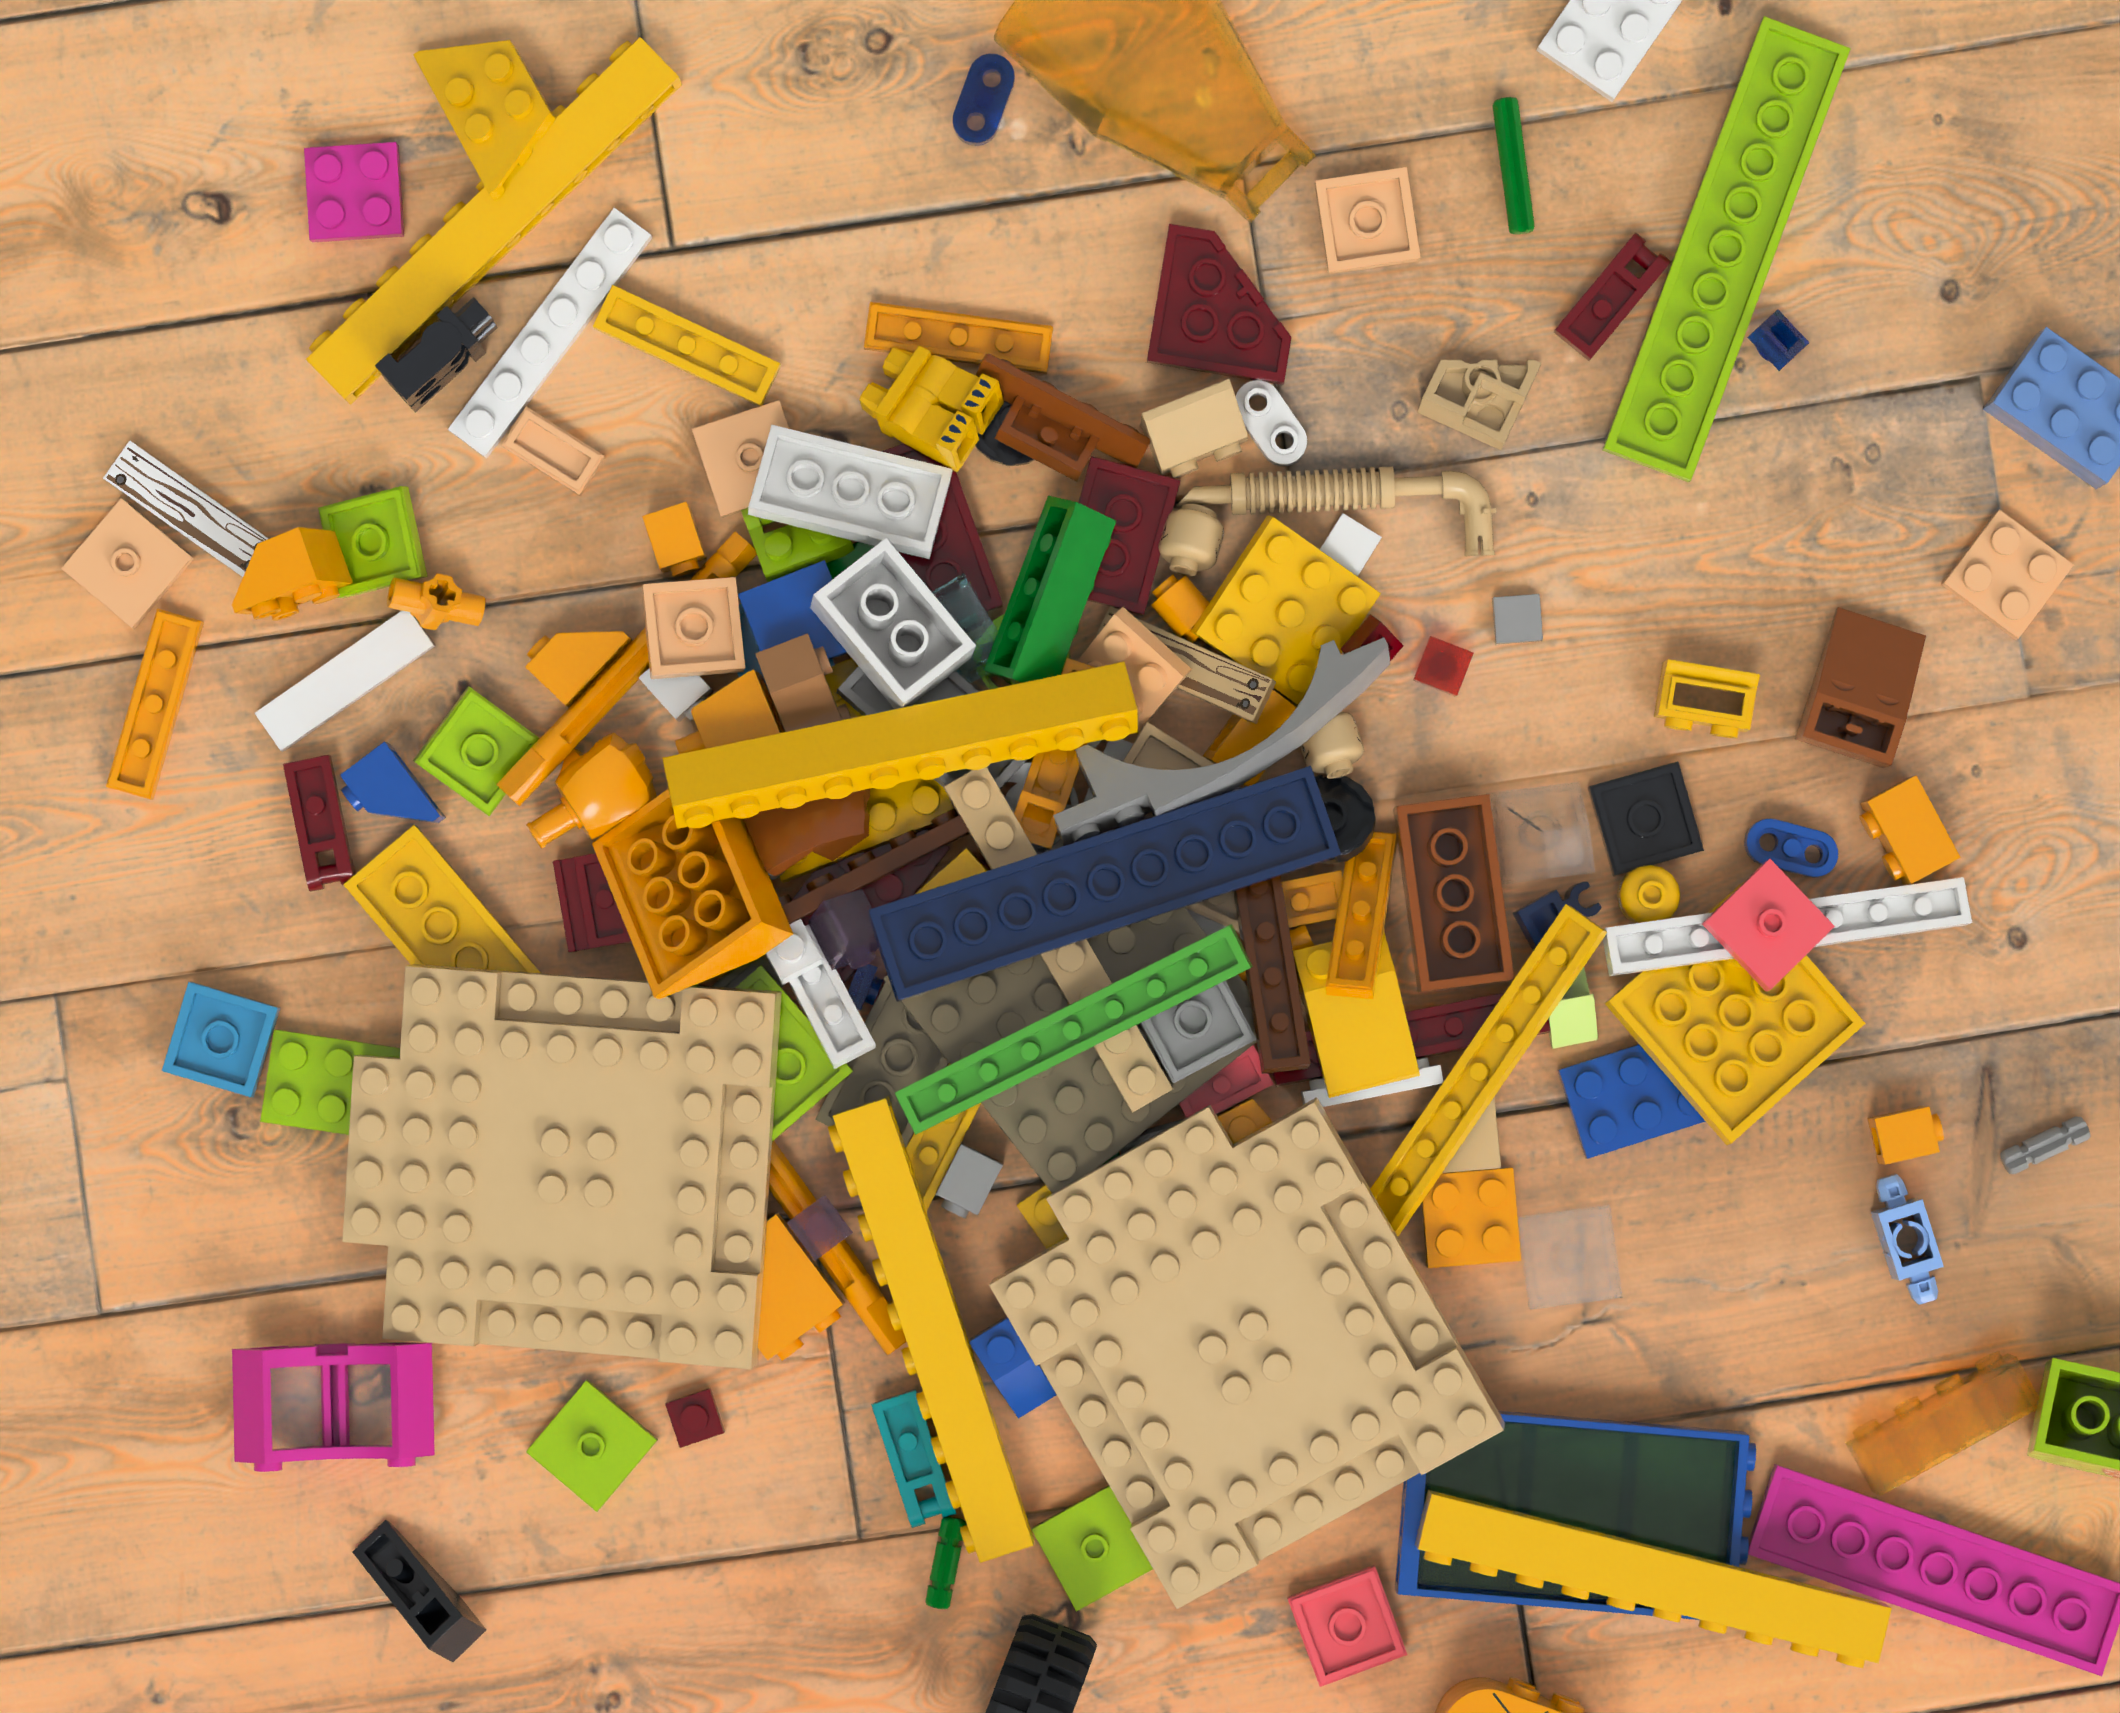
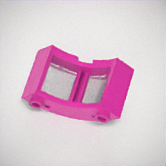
(333, 1403)

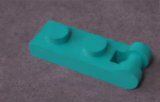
(912, 1456)

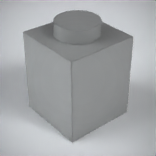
(968, 1181)

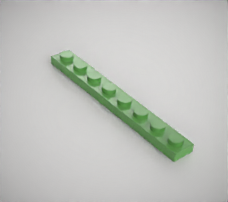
(1073, 1029)

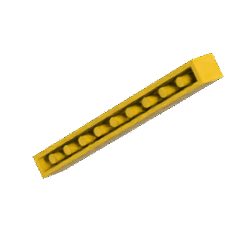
(486, 229)
(901, 745)
(933, 1330)
(1652, 1577)

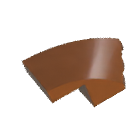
(818, 826)

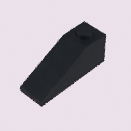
(419, 1593)

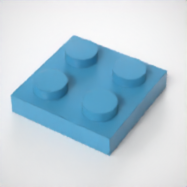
(221, 1039)

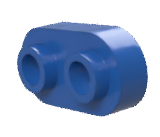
(1790, 847)

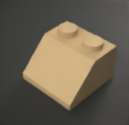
(1195, 429)

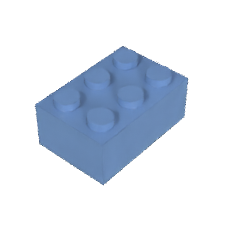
(2063, 407)

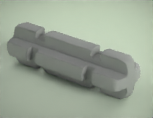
(2045, 1145)

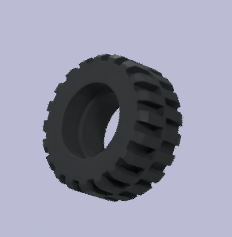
(1042, 1668)

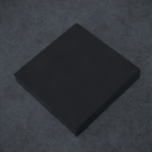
(1645, 818)

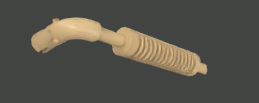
(1352, 489)

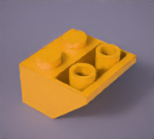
(292, 571)

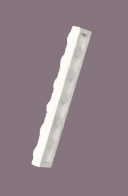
(550, 333)

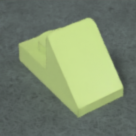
(1574, 1016)

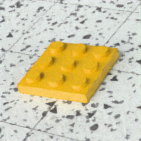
(1282, 607)

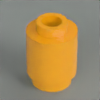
(1180, 605)

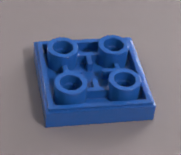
(783, 611)

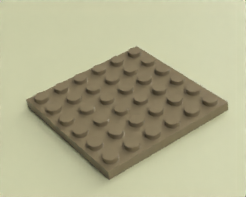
(1072, 1112)

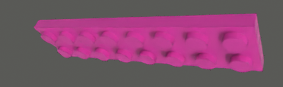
(1937, 1569)

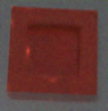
(1443, 666)

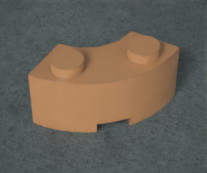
(799, 684)

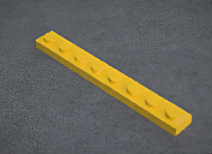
(1485, 1065)

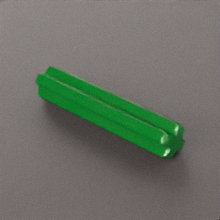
(1513, 165)

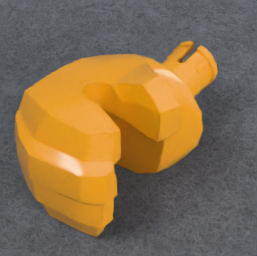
(597, 790)

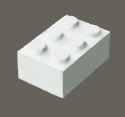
(892, 625)

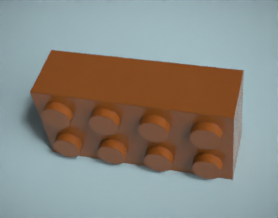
(1453, 893)

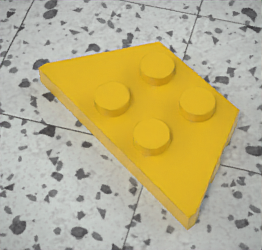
(489, 105)

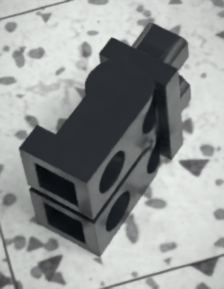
(439, 355)

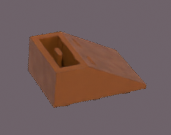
(1862, 689)

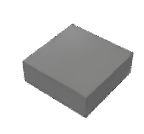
(1517, 619)

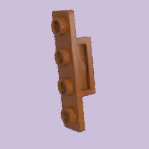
(1057, 426)

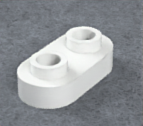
(1273, 420)

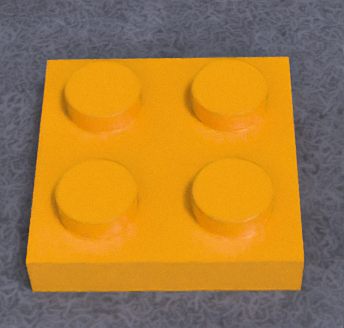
(1471, 1219)

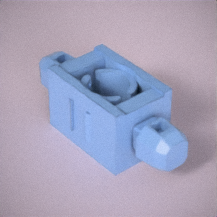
(1922, 1285)

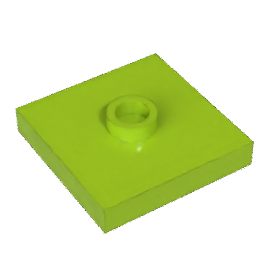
(376, 539)
(475, 749)
(592, 1445)
(1092, 1548)

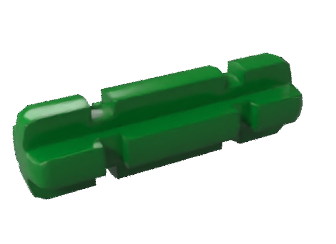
(945, 1563)

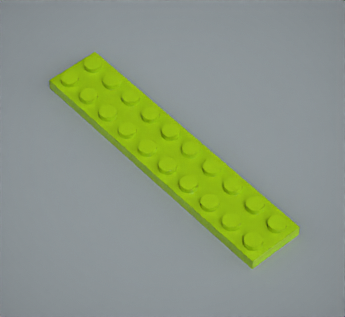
(1726, 249)

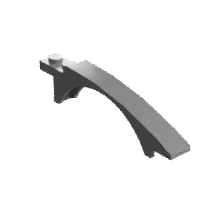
(1129, 792)

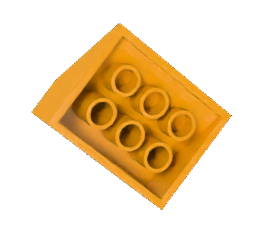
(690, 896)

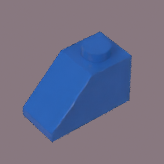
(388, 787)
(1011, 1367)

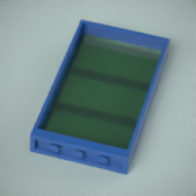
(1607, 1476)

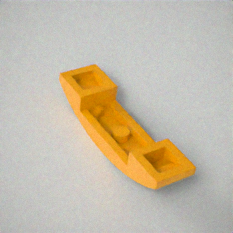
(1048, 786)

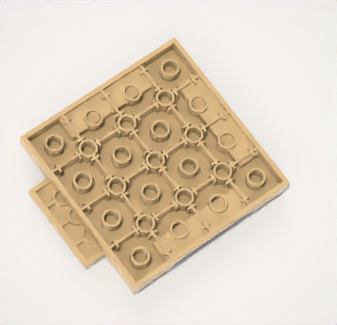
(569, 1164)
(1241, 1342)

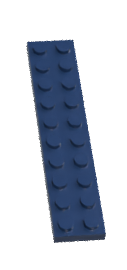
(1103, 883)

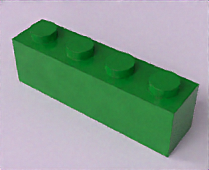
(1050, 592)

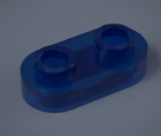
(983, 101)

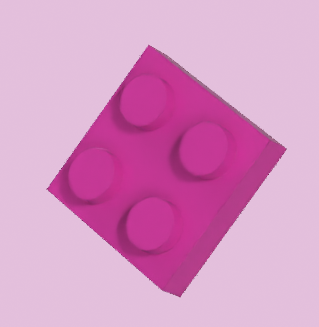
(354, 192)

